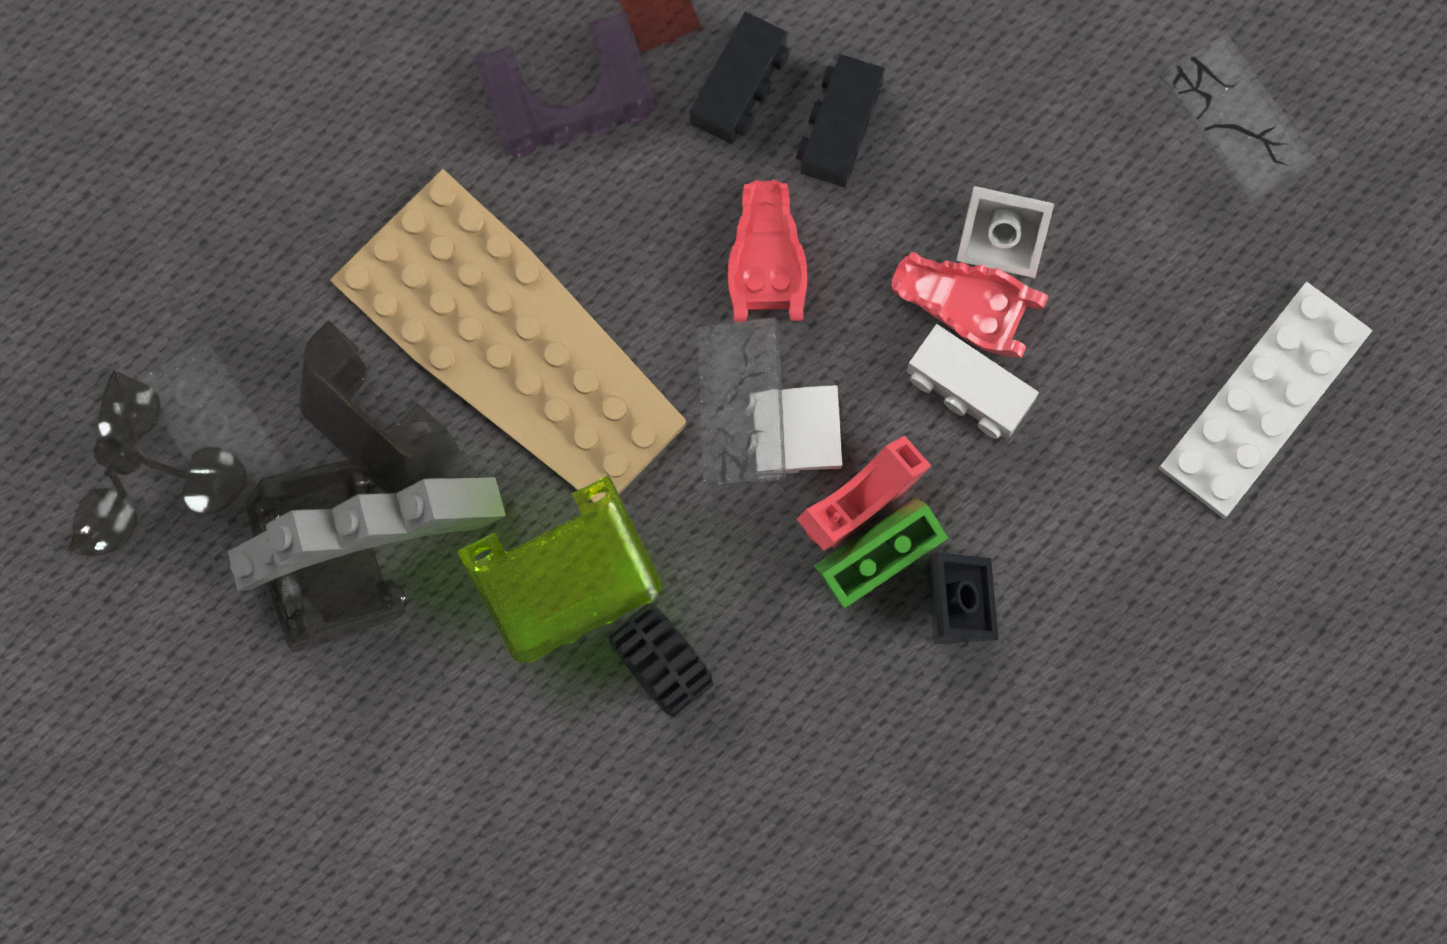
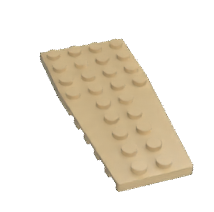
(508, 338)

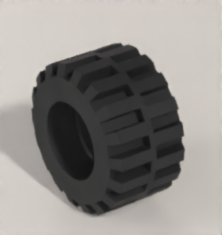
(661, 659)

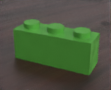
(880, 552)

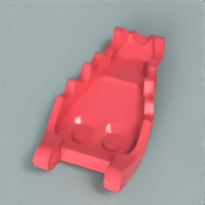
(767, 260)
(973, 301)

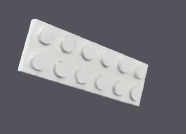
(1265, 400)

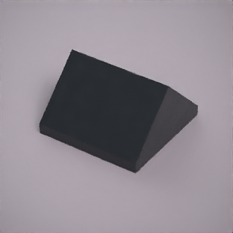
(961, 598)

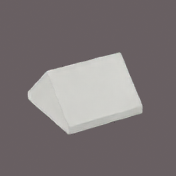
(1004, 231)

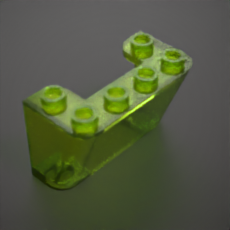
(566, 577)

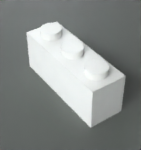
(971, 383)

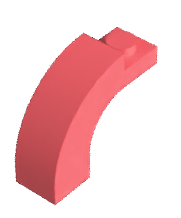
(865, 495)

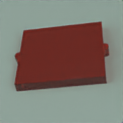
(659, 20)

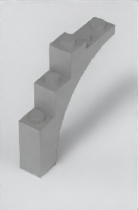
(363, 523)

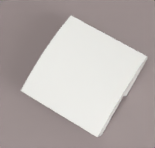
(811, 428)

